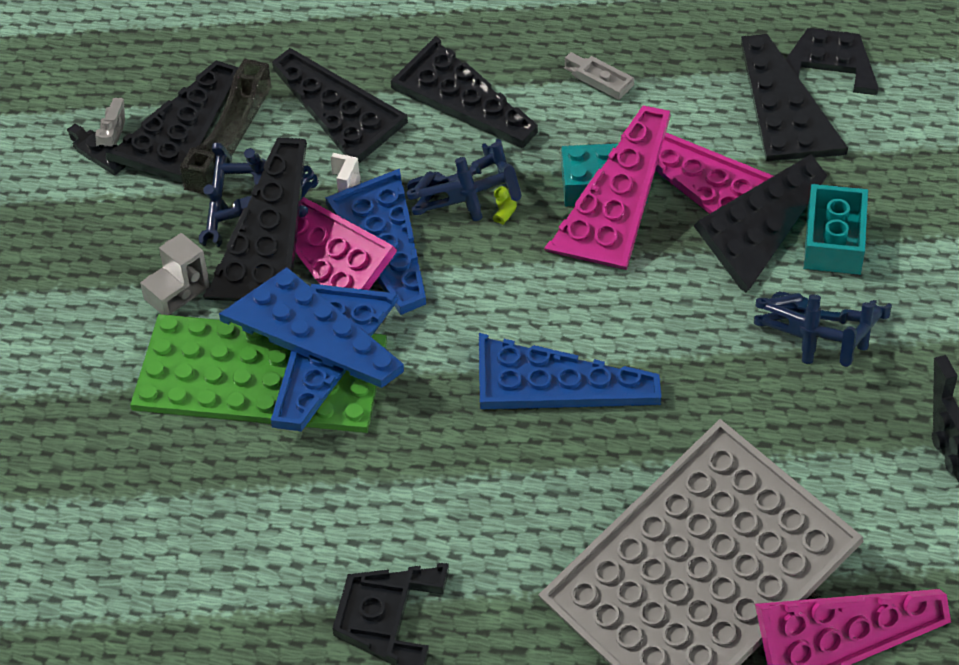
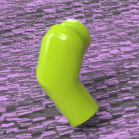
(505, 205)

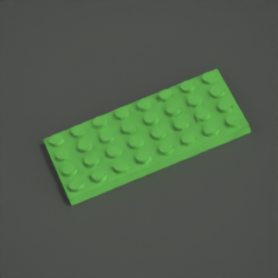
(234, 375)

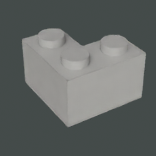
(179, 279)

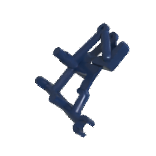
(462, 186)
(219, 209)
(805, 318)

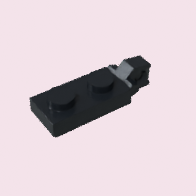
(85, 145)

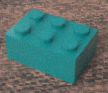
(579, 166)
(836, 229)

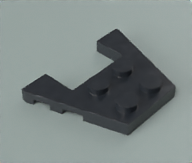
(834, 52)
(946, 414)
(374, 610)

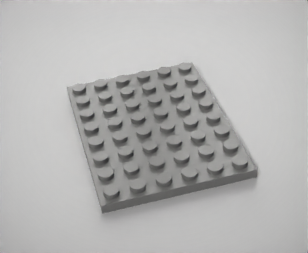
(696, 555)

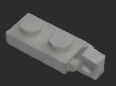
(599, 75)
(112, 124)

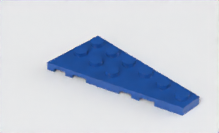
(382, 211)
(310, 325)
(550, 378)
(309, 380)

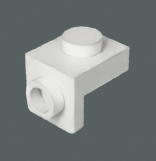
(347, 170)

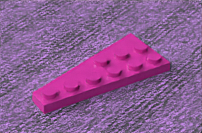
(704, 174)
(612, 205)
(340, 251)
(848, 626)

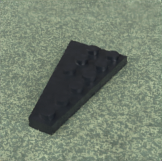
(460, 91)
(344, 111)
(785, 112)
(177, 125)
(755, 224)
(267, 228)

